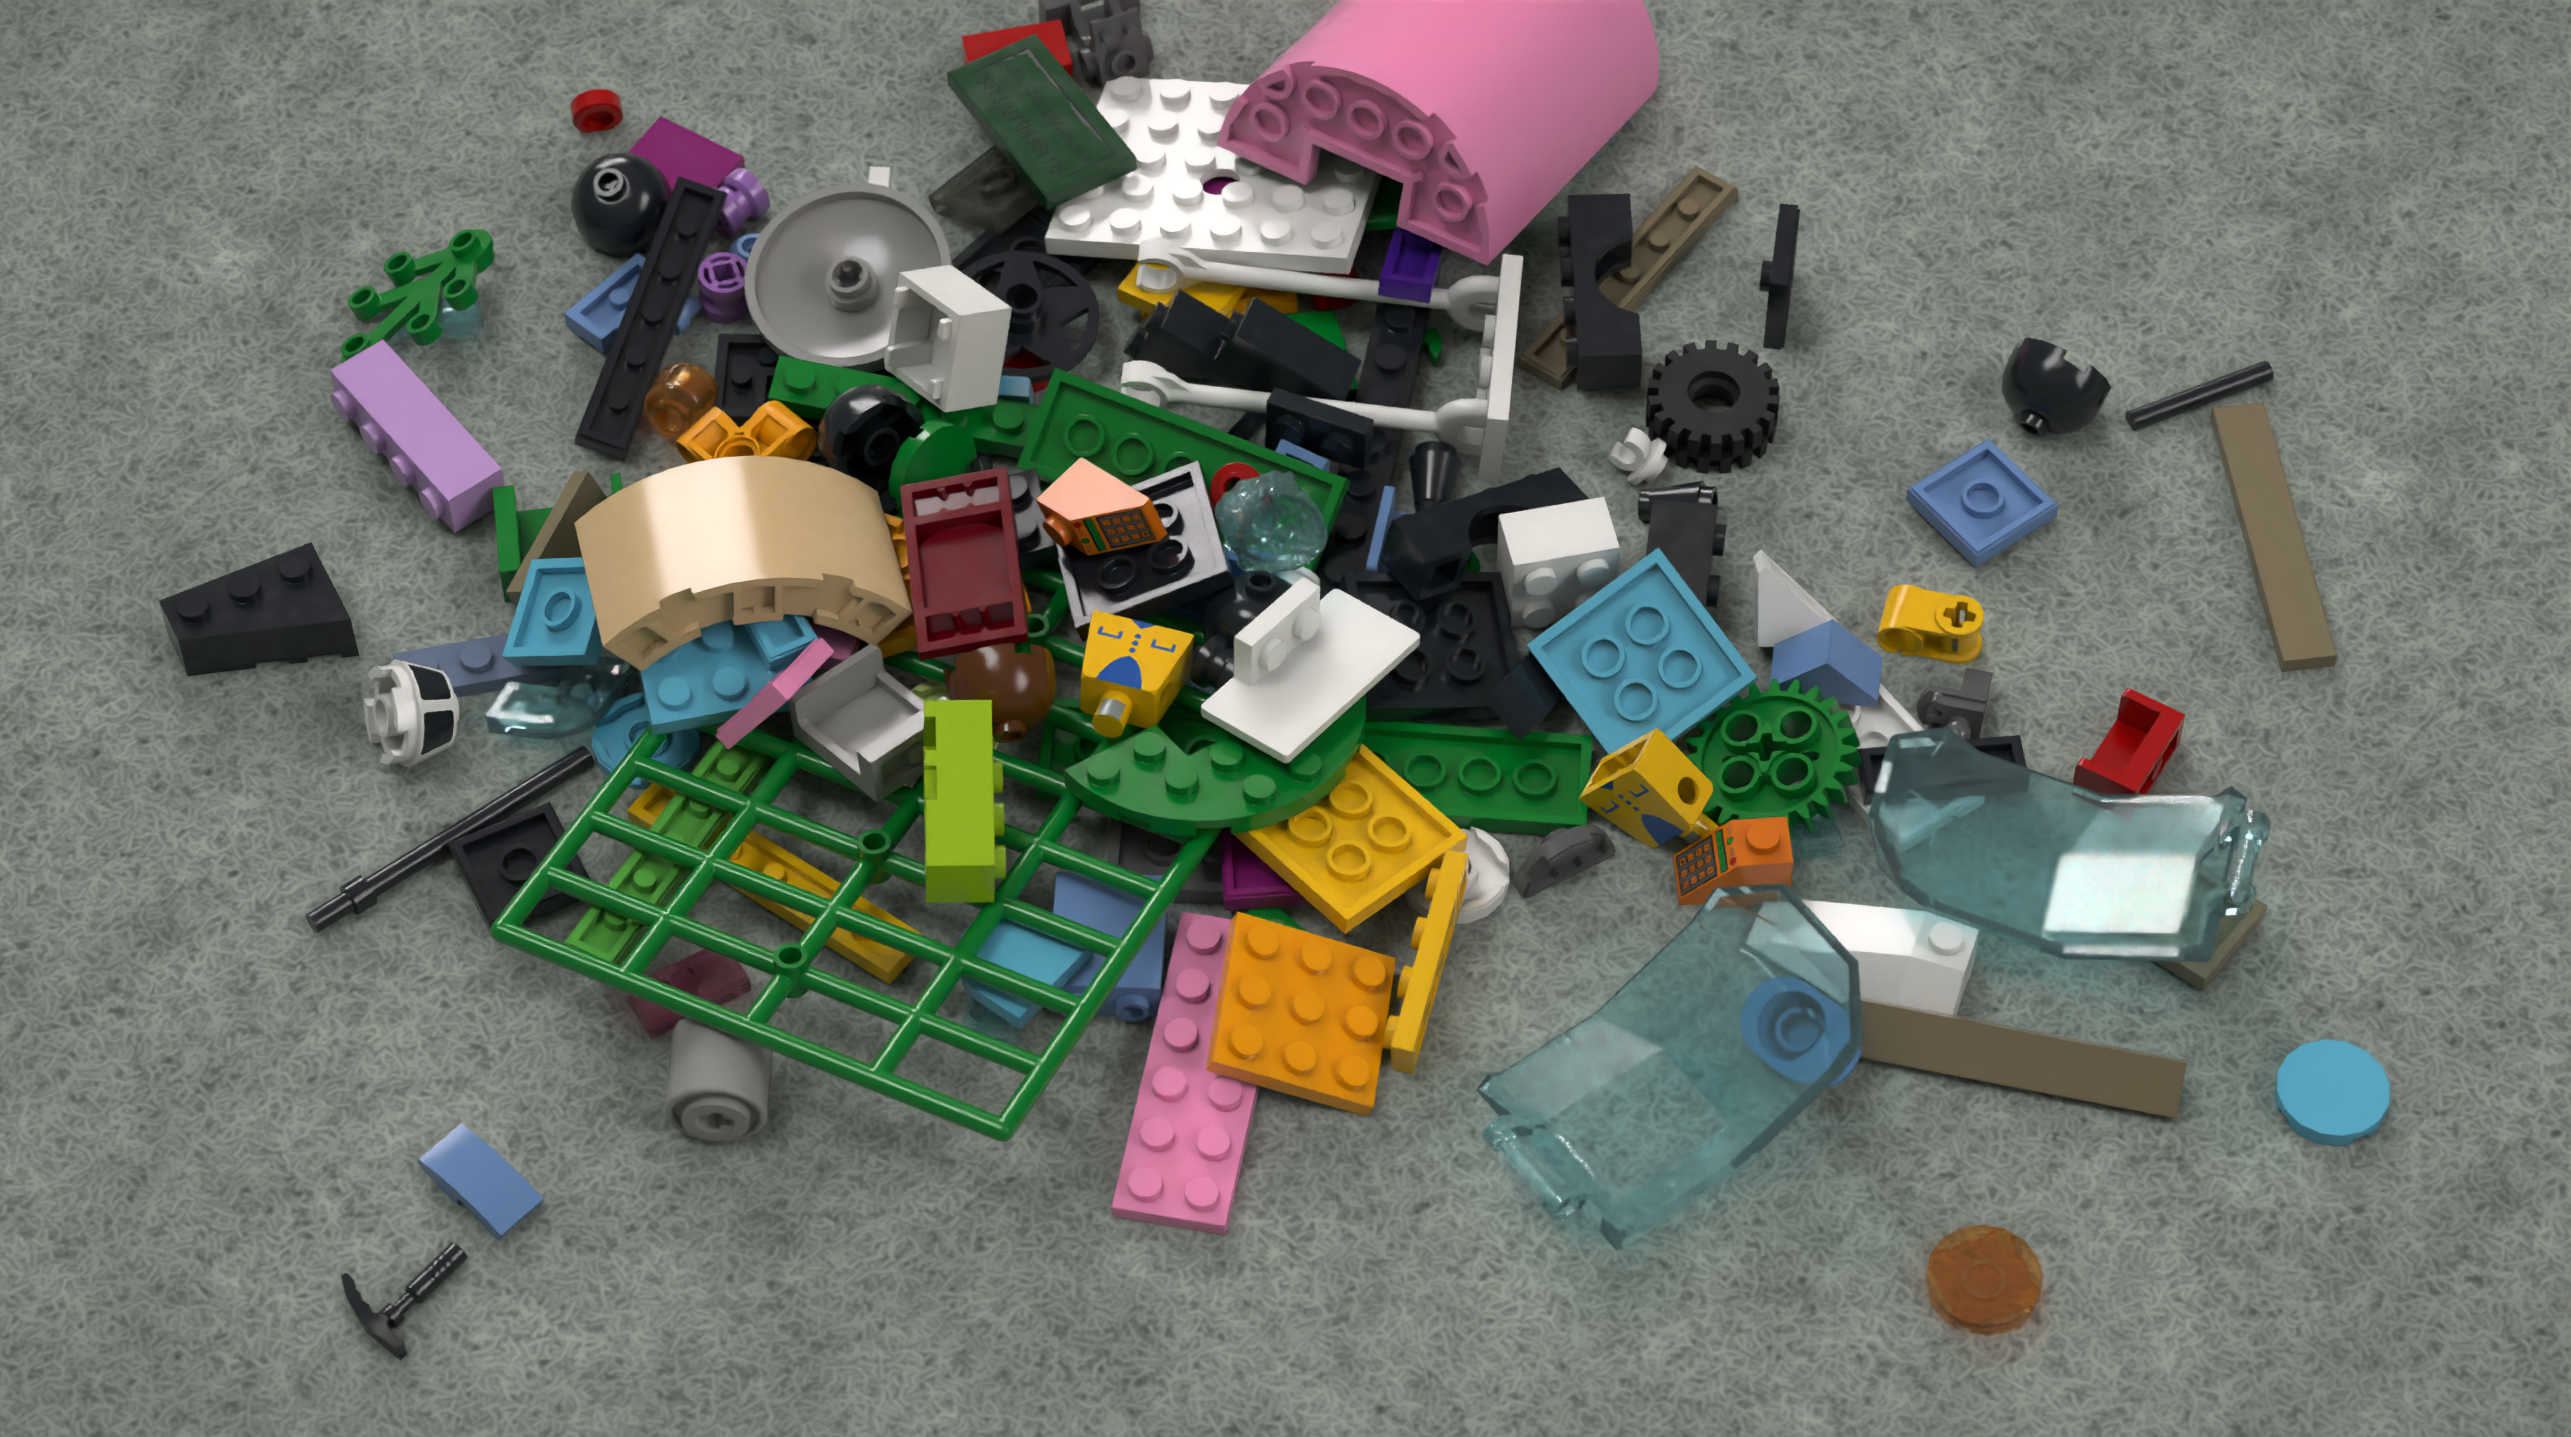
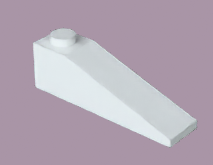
(1904, 953)

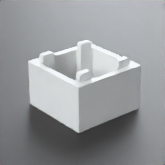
(947, 338)

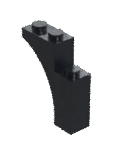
(1245, 348)

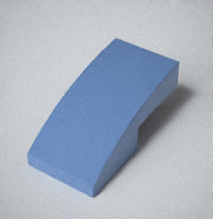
(481, 1180)

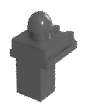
(1956, 709)

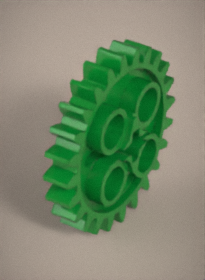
(1774, 758)

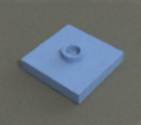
(1982, 502)

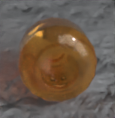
(679, 398)

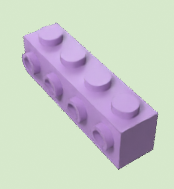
(416, 435)

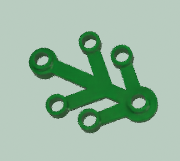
(464, 258)

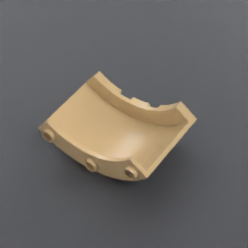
(741, 546)

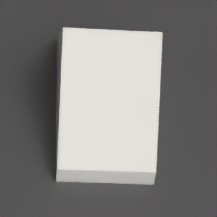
(1781, 604)

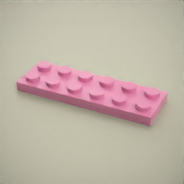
(1186, 1120)

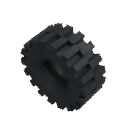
(1713, 436)

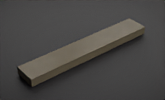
(1655, 251)
(2273, 537)
(2022, 1058)

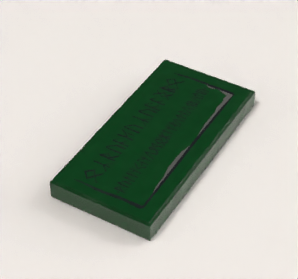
(1042, 121)

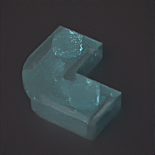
(560, 711)

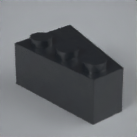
(1689, 540)
(260, 616)

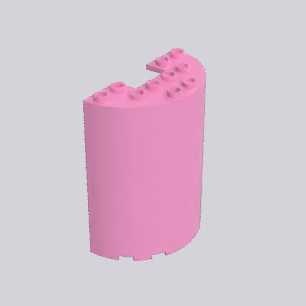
(1457, 100)

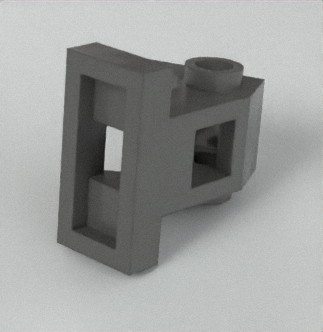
(1106, 37)

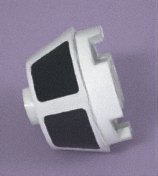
(411, 712)

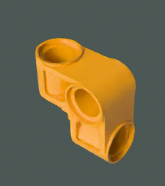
(769, 432)

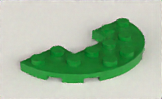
(1218, 785)

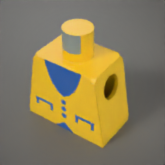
(1131, 672)
(1651, 791)

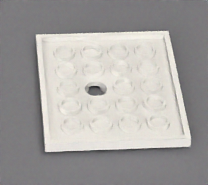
(1254, 221)

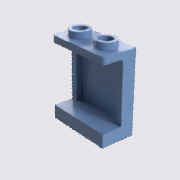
(1112, 912)

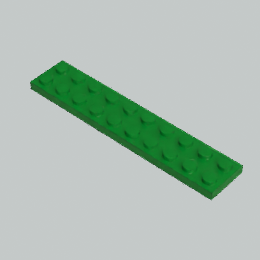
(1465, 772)

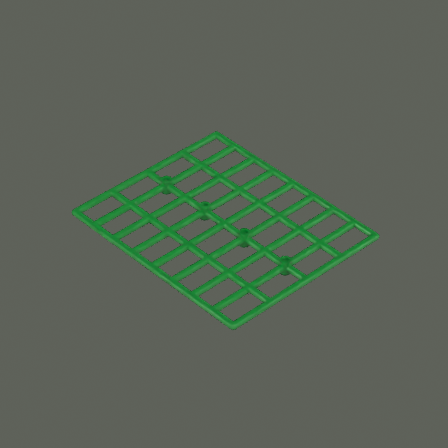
(874, 865)

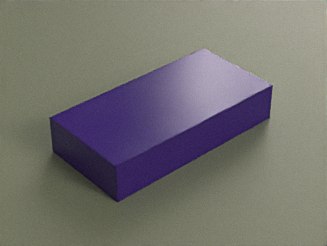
(1410, 267)

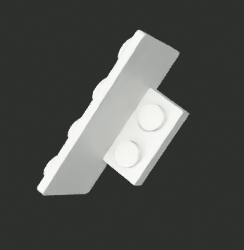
(1305, 667)

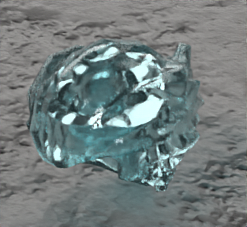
(1271, 523)

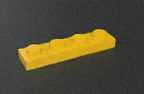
(1420, 983)

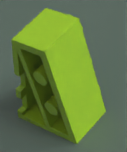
(960, 802)

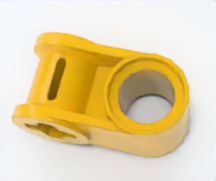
(1927, 622)

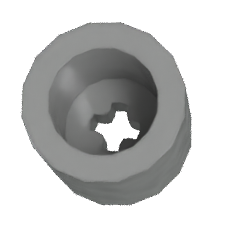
(716, 1083)

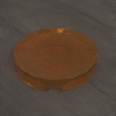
(1983, 1279)

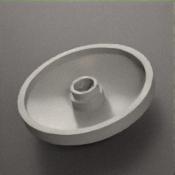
(830, 270)

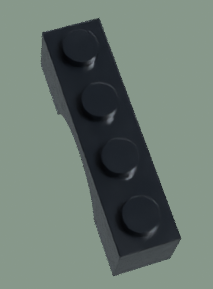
(1605, 337)
(1434, 545)

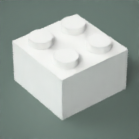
(1555, 559)

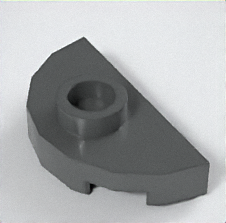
(1561, 857)

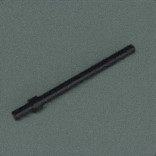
(362, 892)

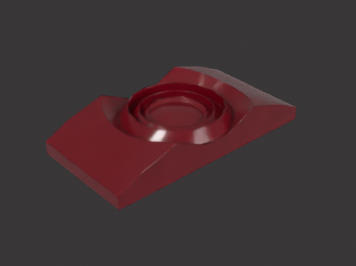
(964, 563)

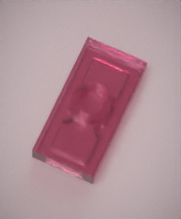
(699, 974)

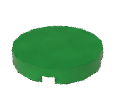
(934, 454)

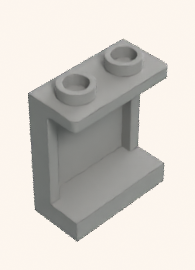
(862, 723)

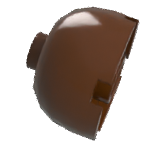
(1017, 683)

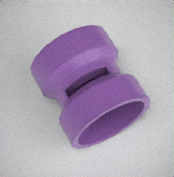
(744, 200)
(722, 287)

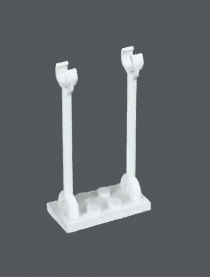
(1460, 301)

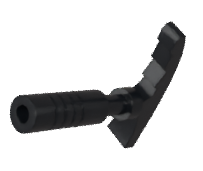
(420, 1288)

